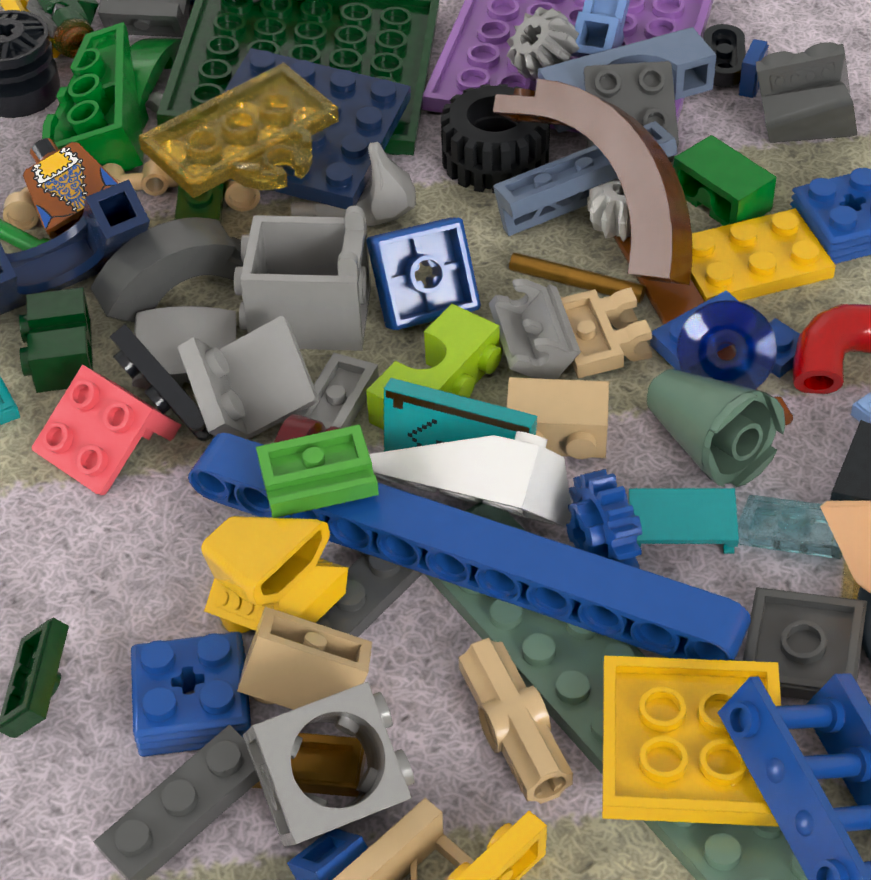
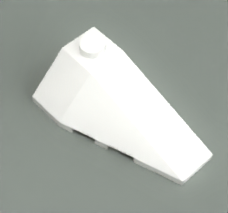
(492, 469)

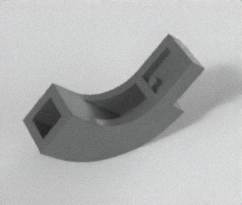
(160, 260)

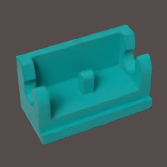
(686, 516)

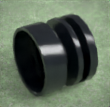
(26, 65)

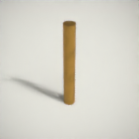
(572, 276)

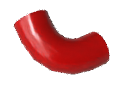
(825, 343)

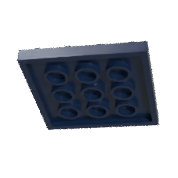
(340, 154)

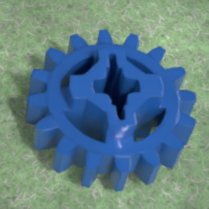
(603, 518)

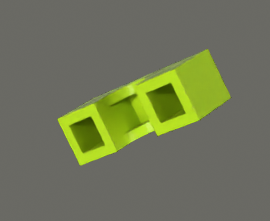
(458, 350)

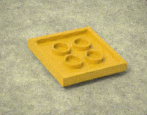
(668, 745)

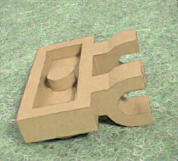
(599, 344)

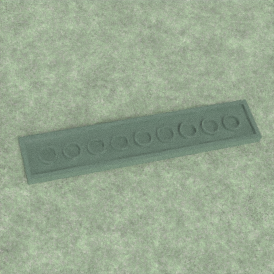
(568, 673)

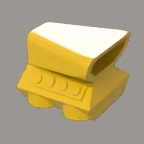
(270, 566)

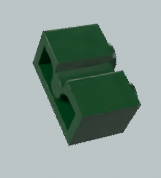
(56, 338)

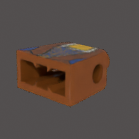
(62, 182)

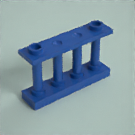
(790, 780)

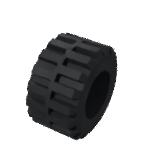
(487, 147)

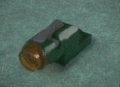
(66, 21)

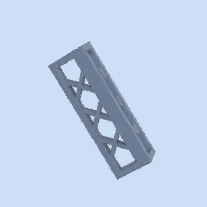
(561, 185)

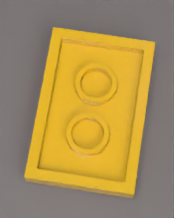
(758, 257)

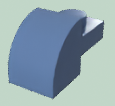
(600, 26)

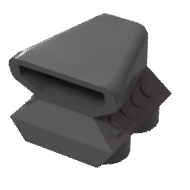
(807, 94)

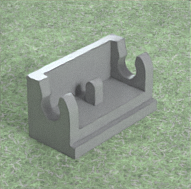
(535, 330)

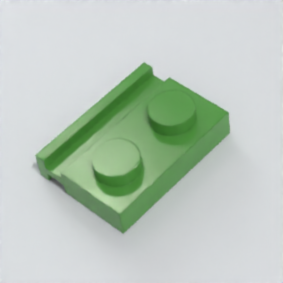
(317, 471)

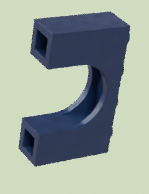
(77, 254)

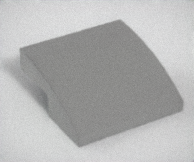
(168, 327)

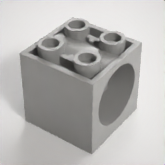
(276, 742)

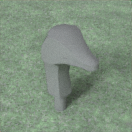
(385, 200)

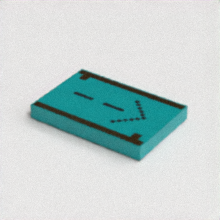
(430, 416)

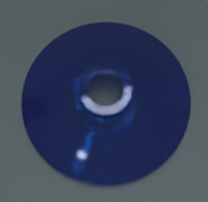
(728, 324)

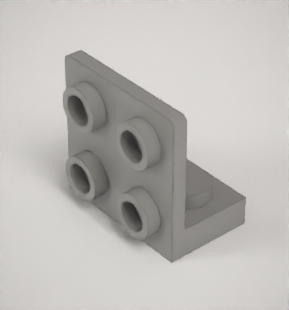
(249, 380)

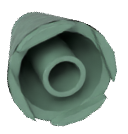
(718, 423)

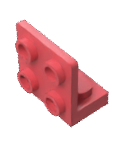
(98, 430)

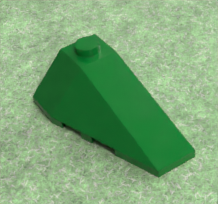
(100, 101)

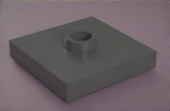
(806, 636)

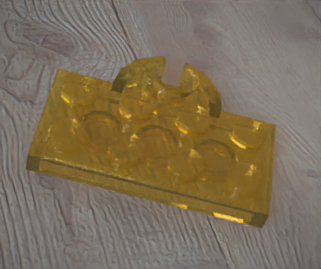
(243, 134)

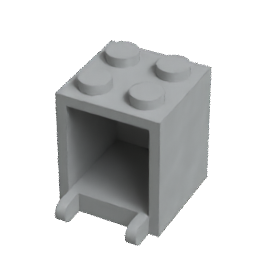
(310, 274)

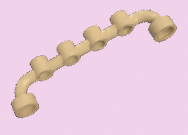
(22, 213)

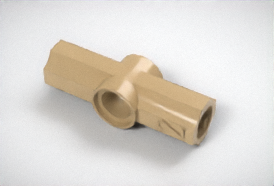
(515, 721)

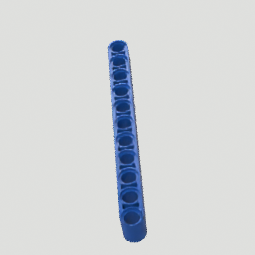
(499, 561)

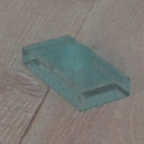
(787, 527)

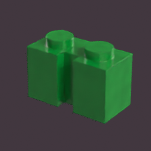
(724, 181)

